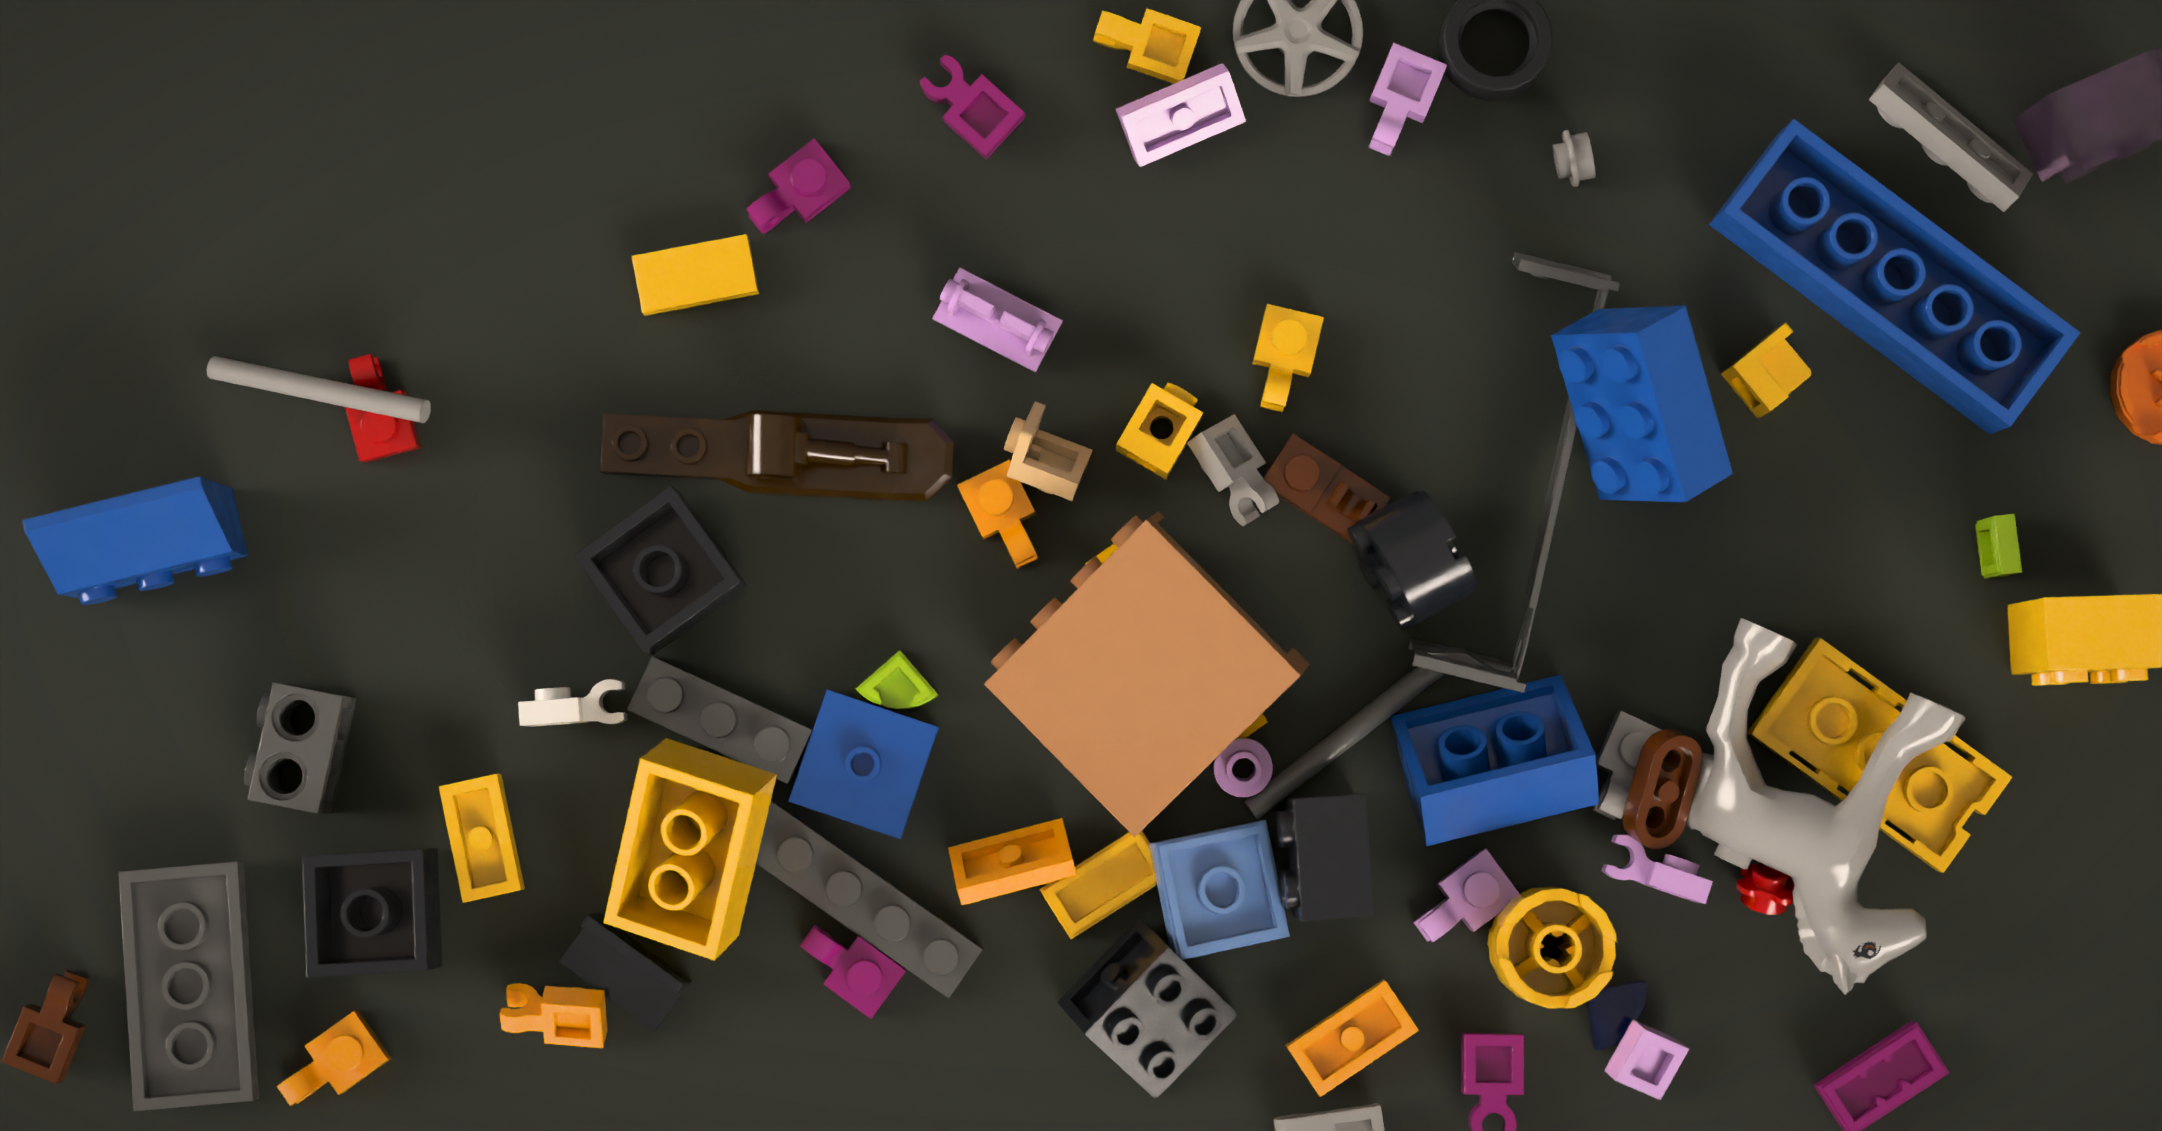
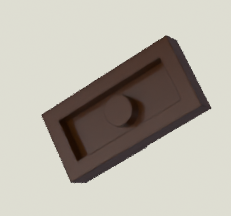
(1322, 487)

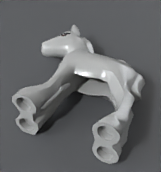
(1802, 834)

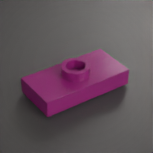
(1881, 1078)

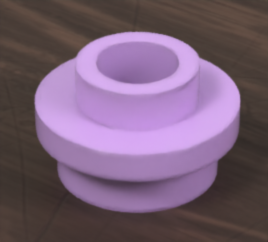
(1256, 781)

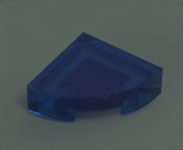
(1613, 1012)

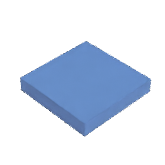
(1219, 890)

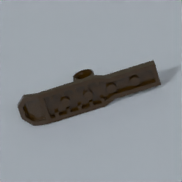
(786, 453)

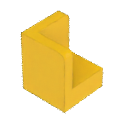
(1767, 372)

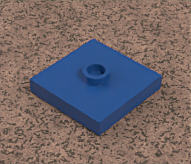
(863, 764)

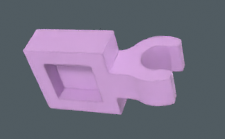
(1404, 90)
(1672, 876)
(1472, 892)

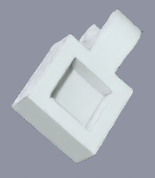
(557, 707)

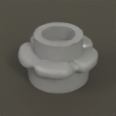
(1574, 158)

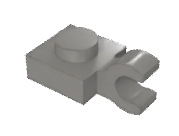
(1232, 462)
(1619, 758)

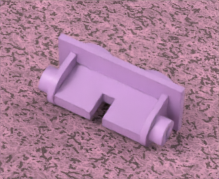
(996, 319)

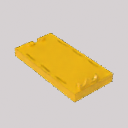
(1836, 727)

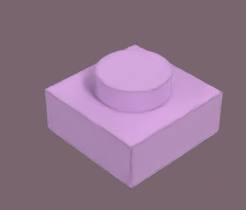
(1646, 1059)

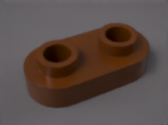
(1664, 787)

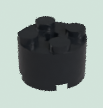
(1413, 558)

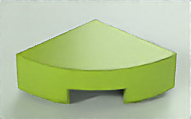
(897, 685)

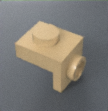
(1043, 458)

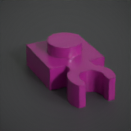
(978, 111)
(1492, 1070)

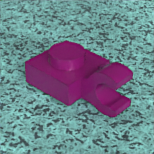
(804, 184)
(859, 973)

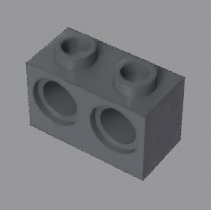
(316, 752)

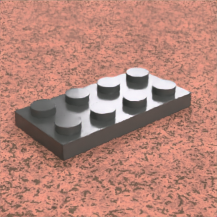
(188, 986)

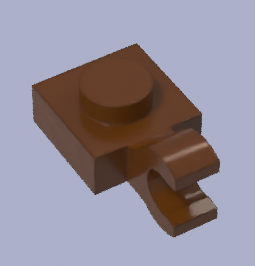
(45, 1035)

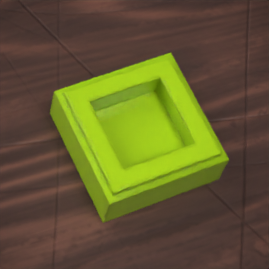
(1998, 546)

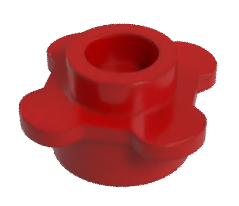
(1765, 889)

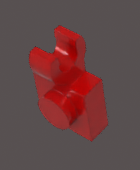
(373, 433)

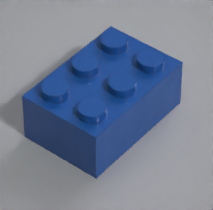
(1642, 404)

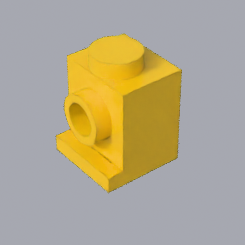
(1148, 451)

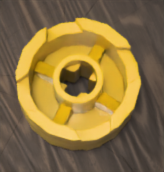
(1586, 949)

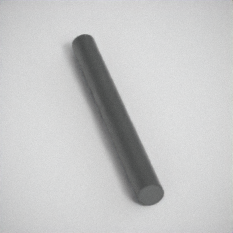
(1341, 740)

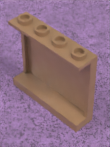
(1142, 674)

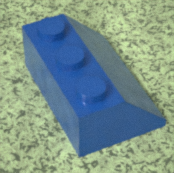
(139, 539)
(1495, 760)

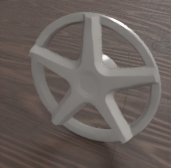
(1296, 36)

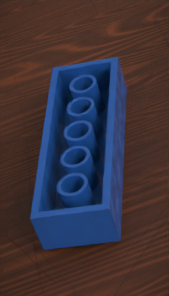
(1894, 278)

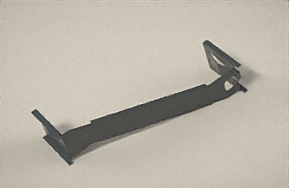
(1486, 669)

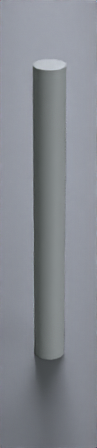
(319, 389)

